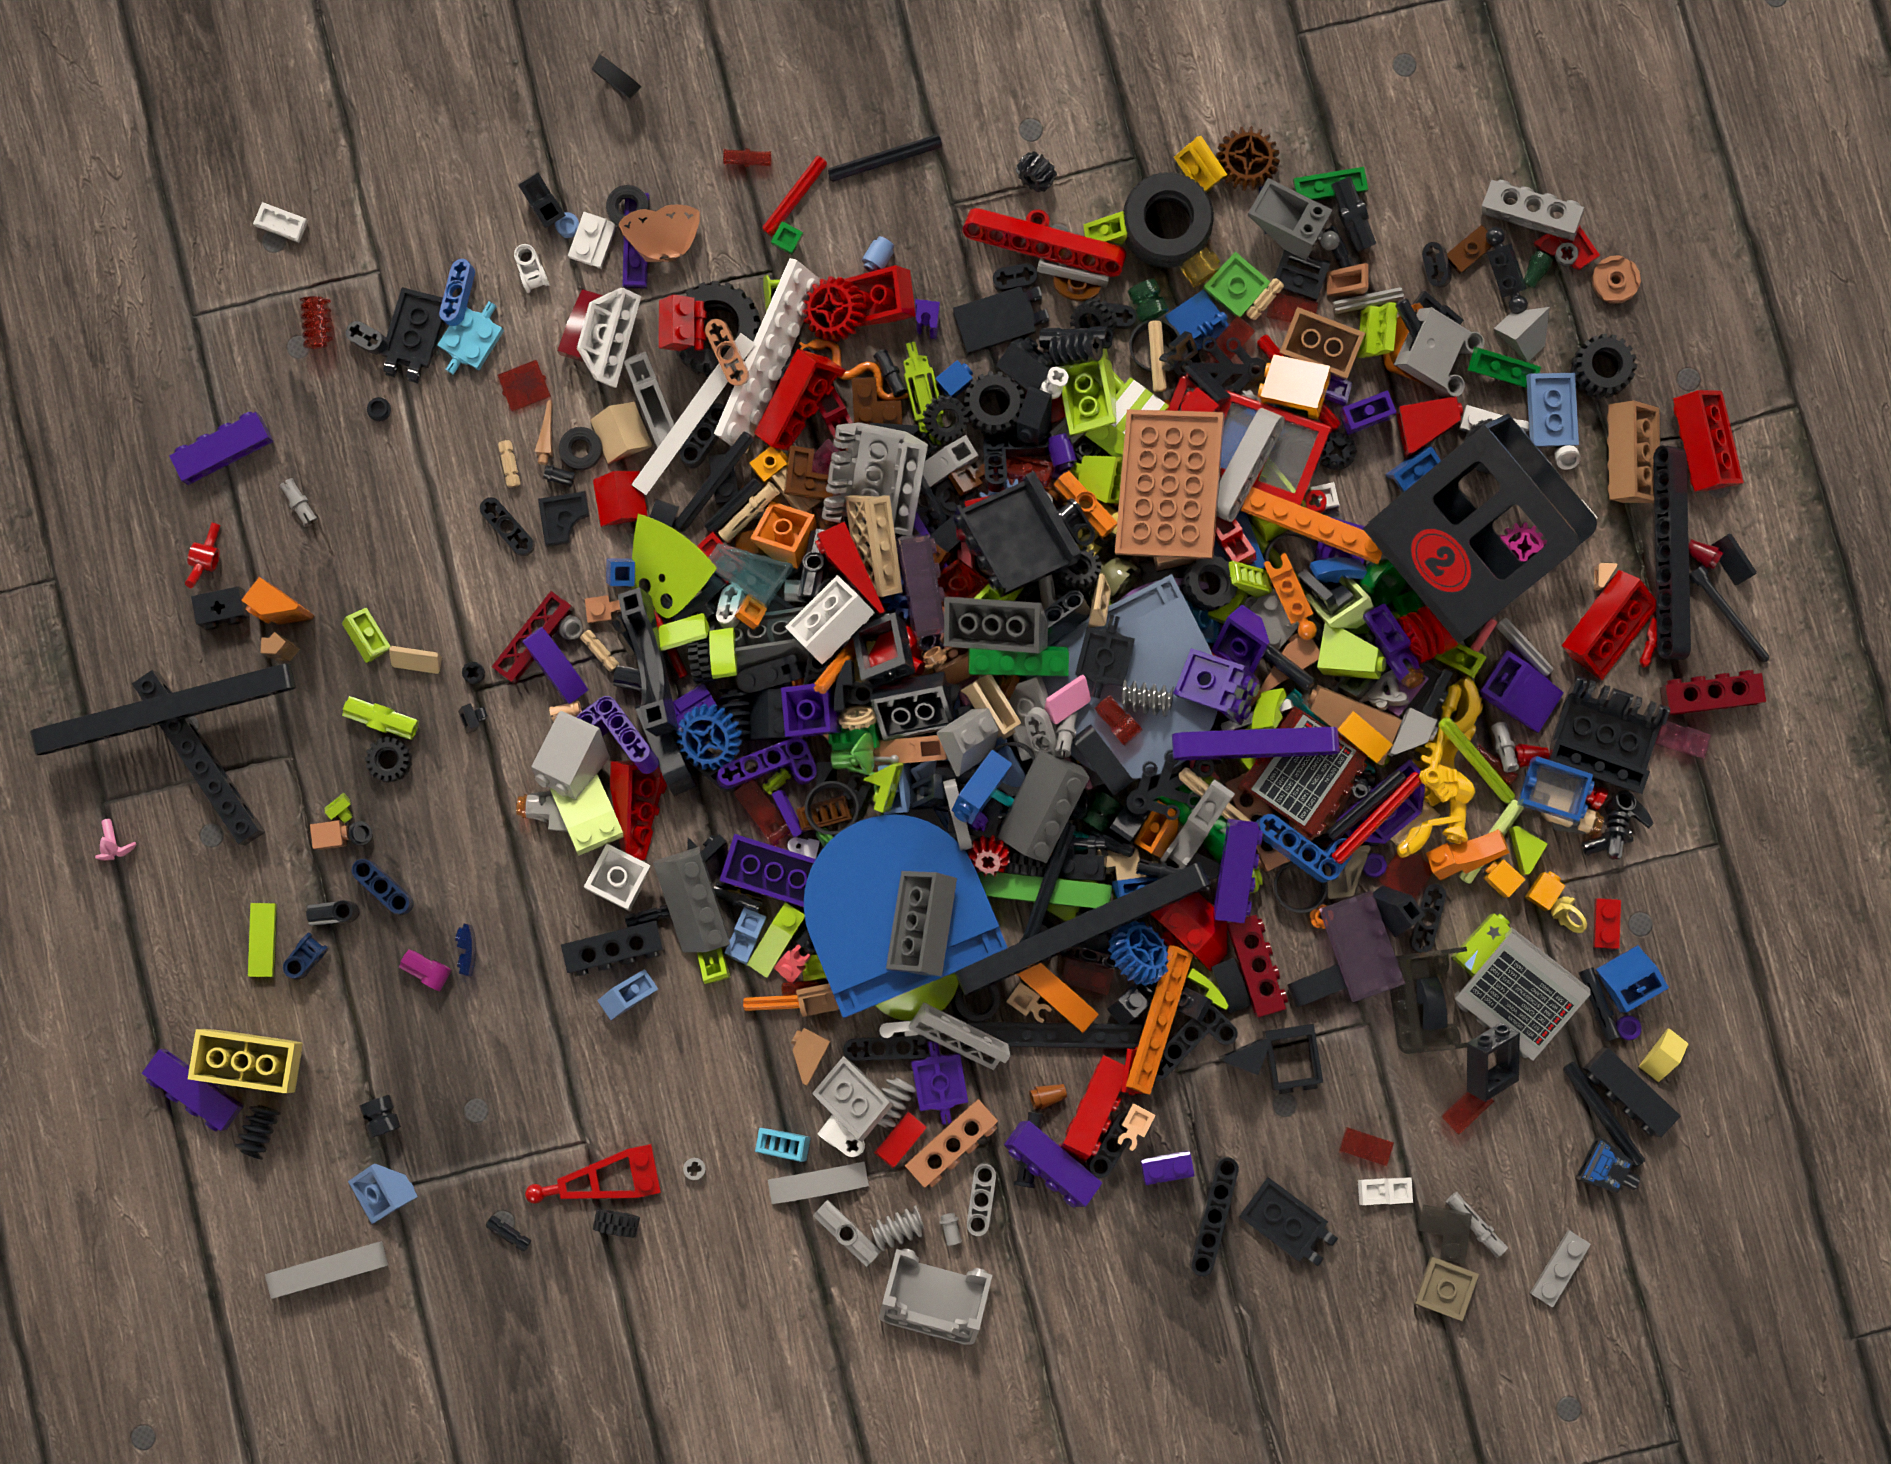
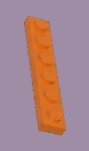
(1311, 524)
(1159, 1021)

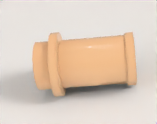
(573, 709)

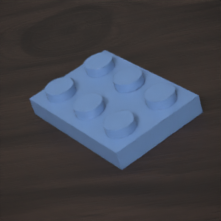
(1552, 409)

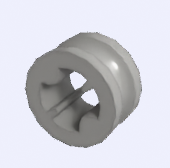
(689, 1163)

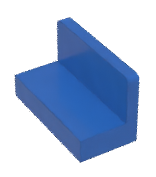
(1414, 468)

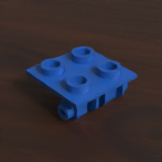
(1198, 317)

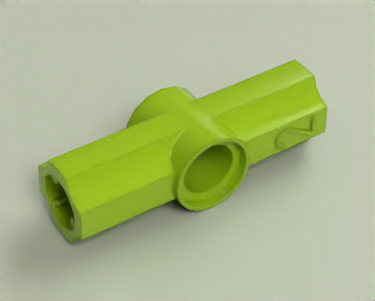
(380, 718)

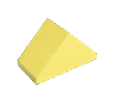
(1664, 1055)

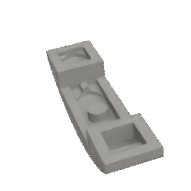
(818, 1183)

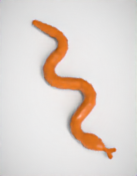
(820, 344)

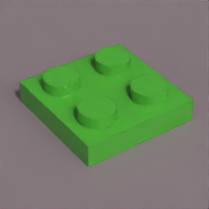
(1236, 285)

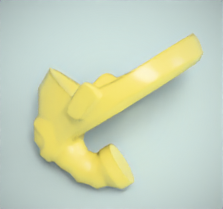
(1560, 912)

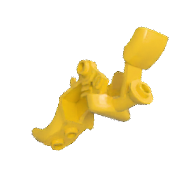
(1439, 773)

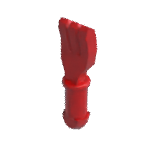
(1650, 645)

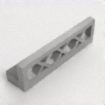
(959, 1032)

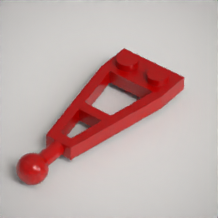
(642, 1169)

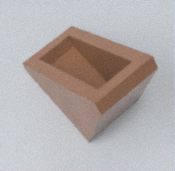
(1348, 281)

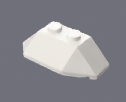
(607, 334)

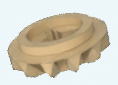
(857, 717)

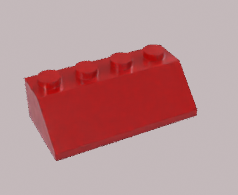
(1707, 440)
(1610, 624)

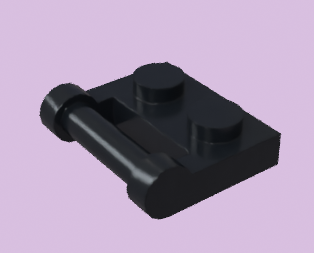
(1301, 281)

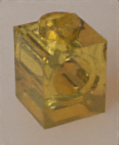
(1201, 267)

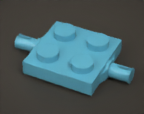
(471, 339)

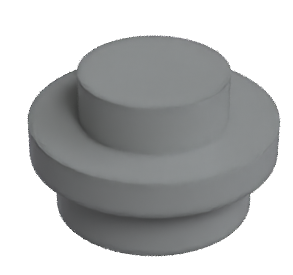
(570, 627)

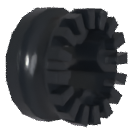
(465, 674)

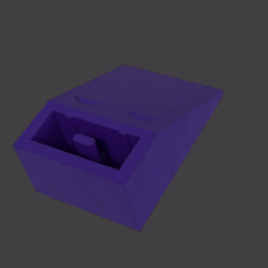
(1520, 691)

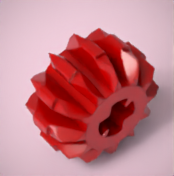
(989, 855)

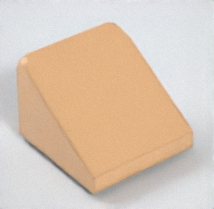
(1602, 574)

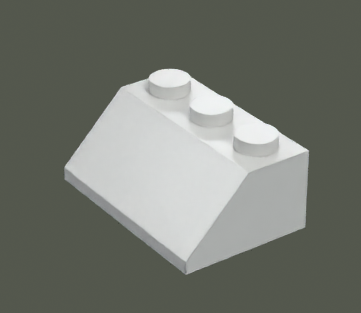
(830, 619)

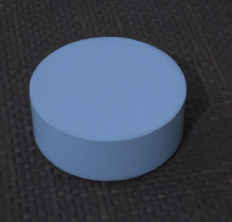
(567, 225)

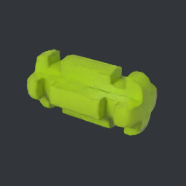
(776, 781)

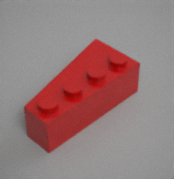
(797, 398)
(1094, 1110)

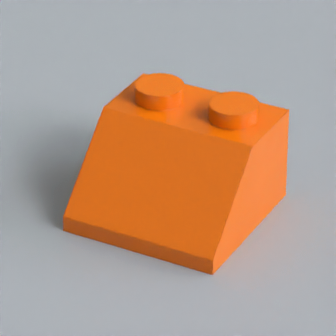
(784, 533)

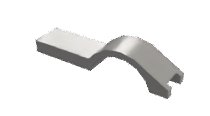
(1199, 824)

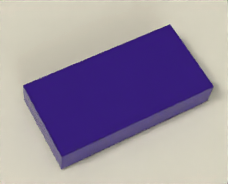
(788, 813)

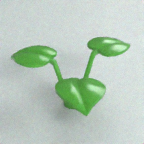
(860, 754)

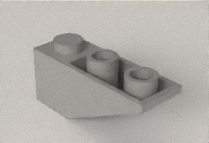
(948, 460)

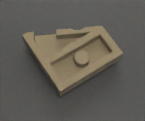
(1348, 879)

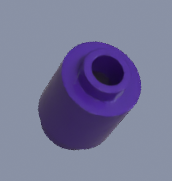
(1061, 451)

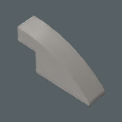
(649, 396)

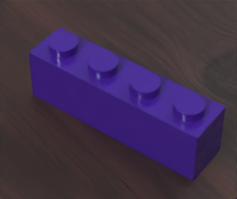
(221, 447)
(1236, 870)
(200, 1097)
(1052, 1164)

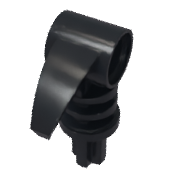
(1619, 811)

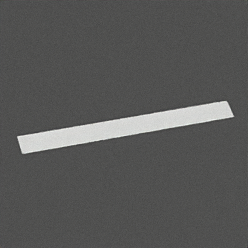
(689, 419)

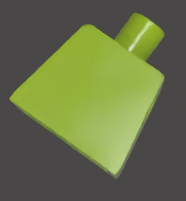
(1100, 476)

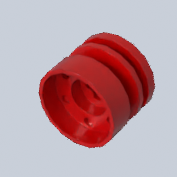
(1426, 634)

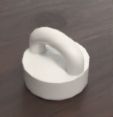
(1567, 457)

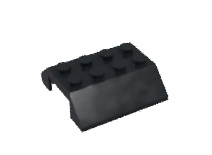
(1607, 734)

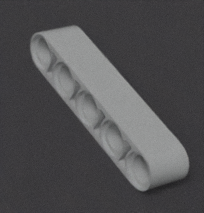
(1248, 462)
(326, 1269)

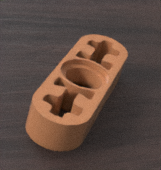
(713, 338)

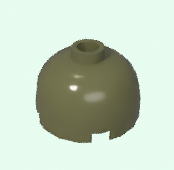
(1120, 576)

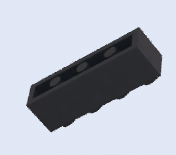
(1631, 1092)

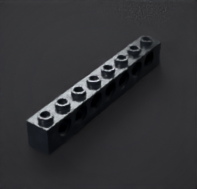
(204, 766)

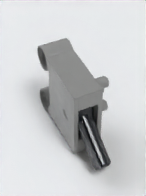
(1433, 348)

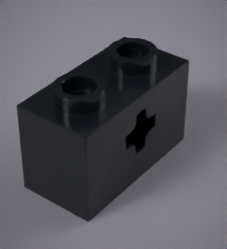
(207, 604)

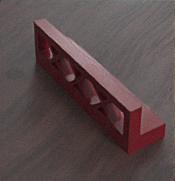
(551, 626)

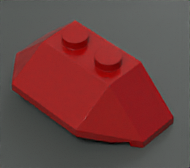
(1195, 928)

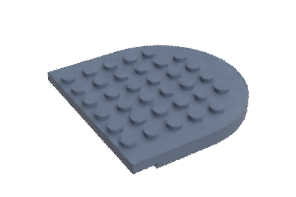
(1163, 638)

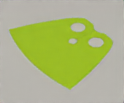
(667, 552)

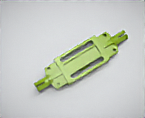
(916, 369)

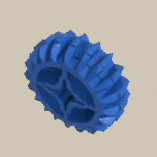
(692, 730)
(1139, 953)

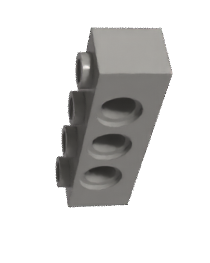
(1564, 227)

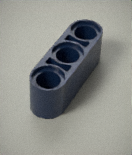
(371, 883)

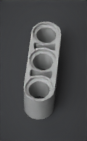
(981, 1211)

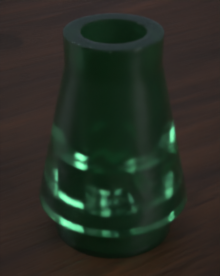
(1537, 268)

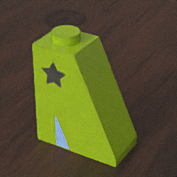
(1482, 943)

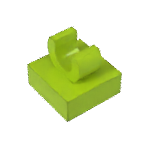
(339, 808)

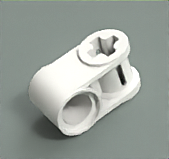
(531, 272)
(838, 1136)

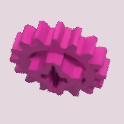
(1524, 535)

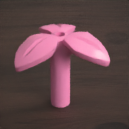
(108, 844)

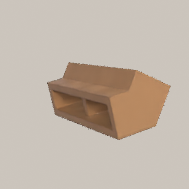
(278, 648)

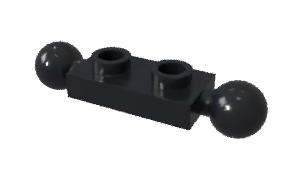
(1506, 270)

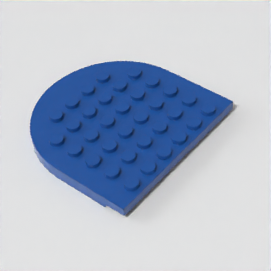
(854, 901)

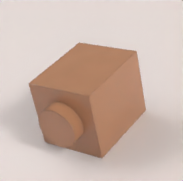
(329, 835)

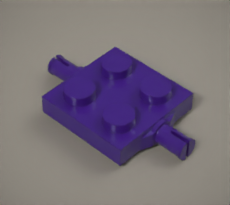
(939, 1082)

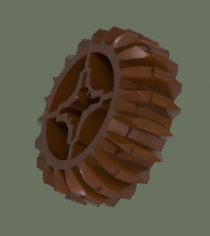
(1257, 159)

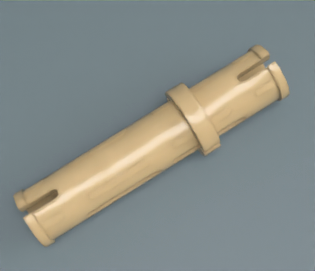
(755, 505)

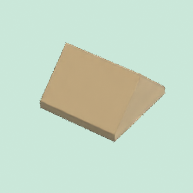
(621, 431)

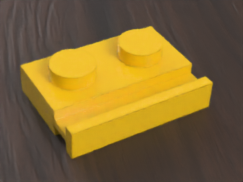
(1200, 164)

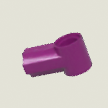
(430, 972)

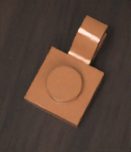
(601, 609)

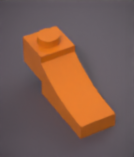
(1468, 855)

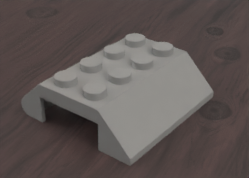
(876, 465)

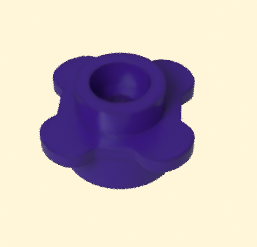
(979, 823)

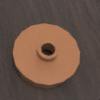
(1624, 271)

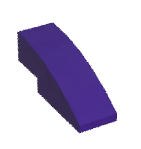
(555, 665)

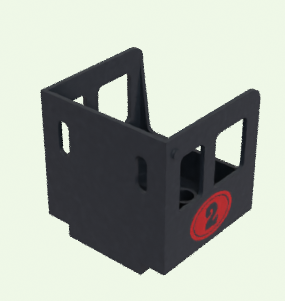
(1450, 546)

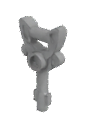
(1378, 698)

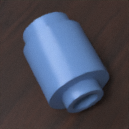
(878, 254)

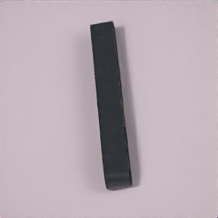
(1672, 553)

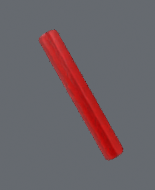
(794, 195)

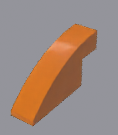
(1059, 996)

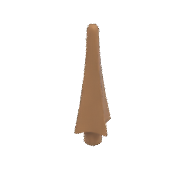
(544, 445)

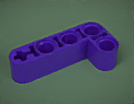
(608, 717)
(759, 758)

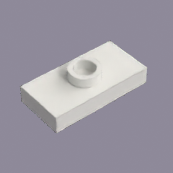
(280, 222)

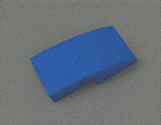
(1333, 568)

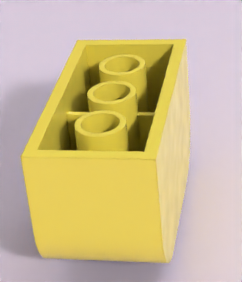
(245, 1060)

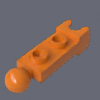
(1292, 597)

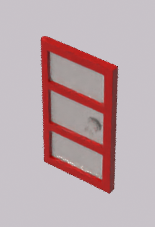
(1292, 458)

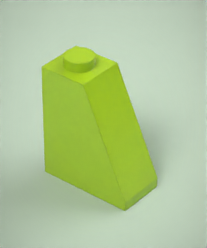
(1349, 655)

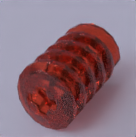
(315, 322)

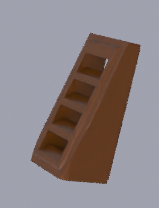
(844, 807)

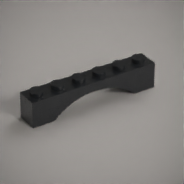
(657, 699)

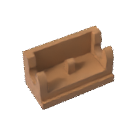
(816, 1000)

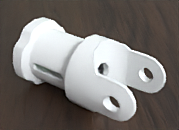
(1052, 384)

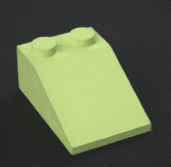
(589, 817)

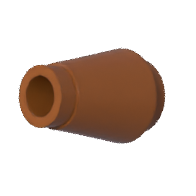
(1045, 1096)

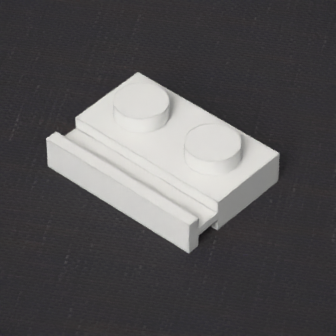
(592, 240)

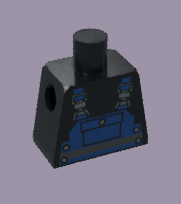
(1607, 1167)

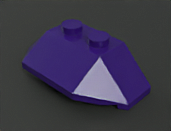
(1401, 816)

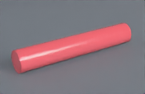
(1483, 635)

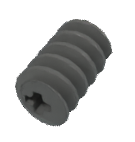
(1146, 698)

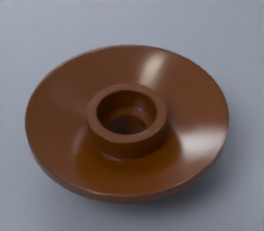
(1075, 289)

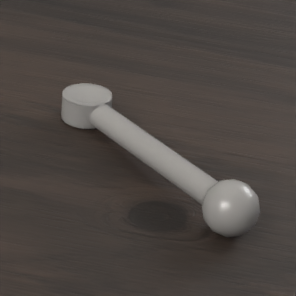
(893, 759)

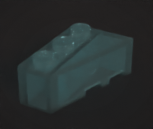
(750, 573)

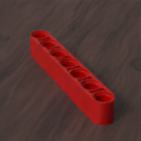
(1044, 242)

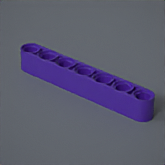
(1255, 743)

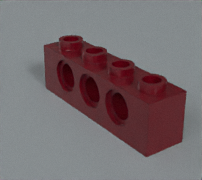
(1751, 693)
(1261, 1004)

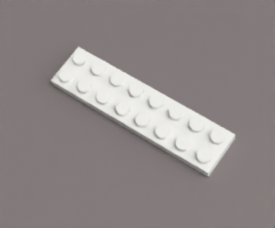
(769, 353)

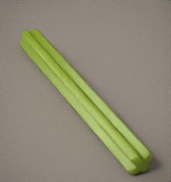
(1476, 760)

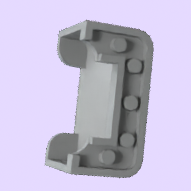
(935, 1299)

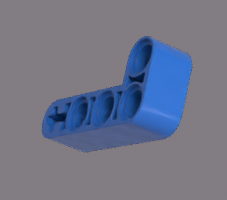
(1300, 843)

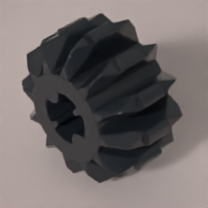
(1036, 171)

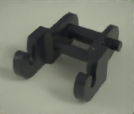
(932, 447)

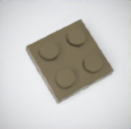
(1446, 1288)

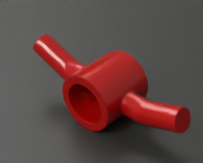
(203, 556)

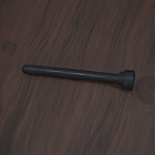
(1701, 578)

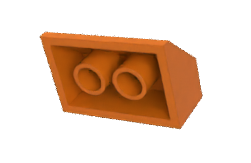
(273, 605)

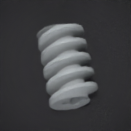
(896, 1093)
(898, 1228)

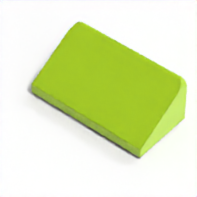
(683, 631)
(365, 635)

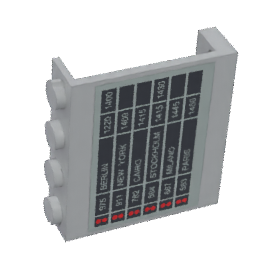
(1524, 992)

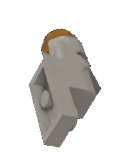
(541, 807)

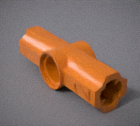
(1097, 516)

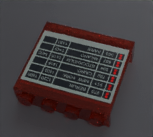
(1305, 786)

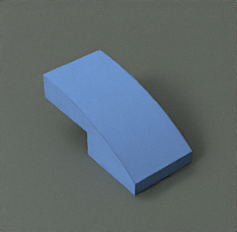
(745, 936)

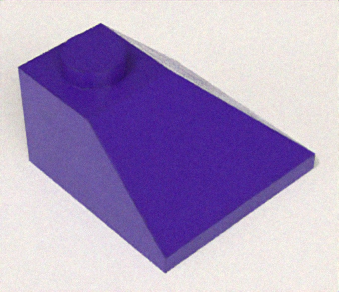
(1242, 639)

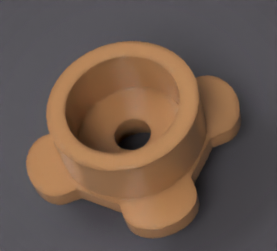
(935, 657)

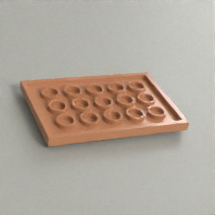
(1169, 484)

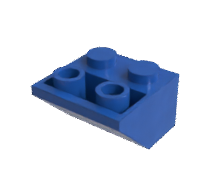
(1631, 979)

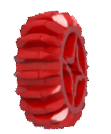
(829, 290)

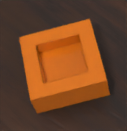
(750, 612)

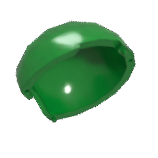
(1382, 582)

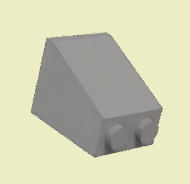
(570, 756)

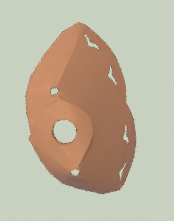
(660, 233)

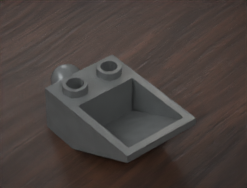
(1287, 216)

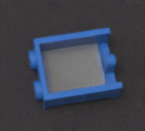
(1556, 789)

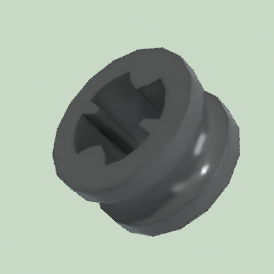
(1574, 254)

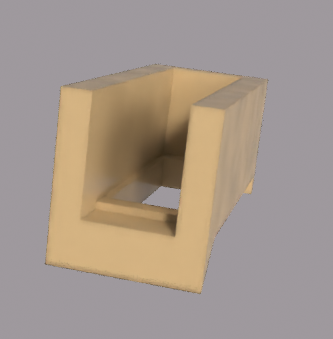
(987, 694)

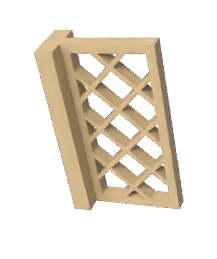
(880, 536)

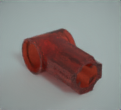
(1121, 724)

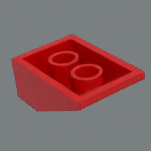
(886, 295)

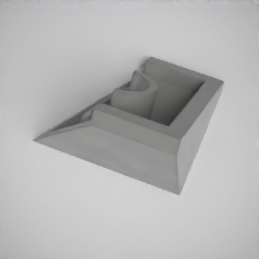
(1525, 331)

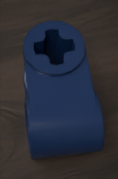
(305, 955)

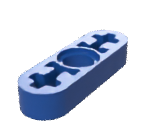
(460, 302)

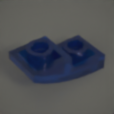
(466, 940)

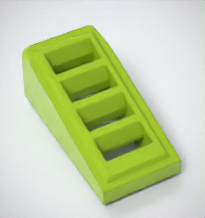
(1250, 579)

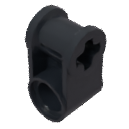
(1075, 520)

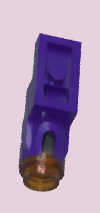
(1394, 646)

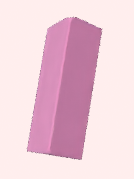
(1068, 700)

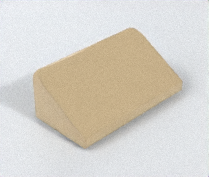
(1100, 603)
(415, 659)

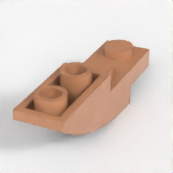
(912, 749)

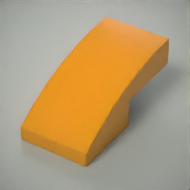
(1365, 737)

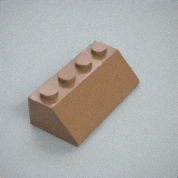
(1632, 444)

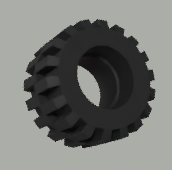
(1612, 349)
(988, 384)

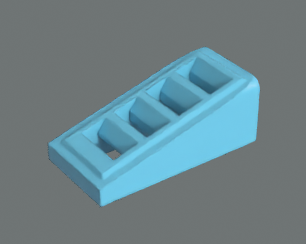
(804, 1142)

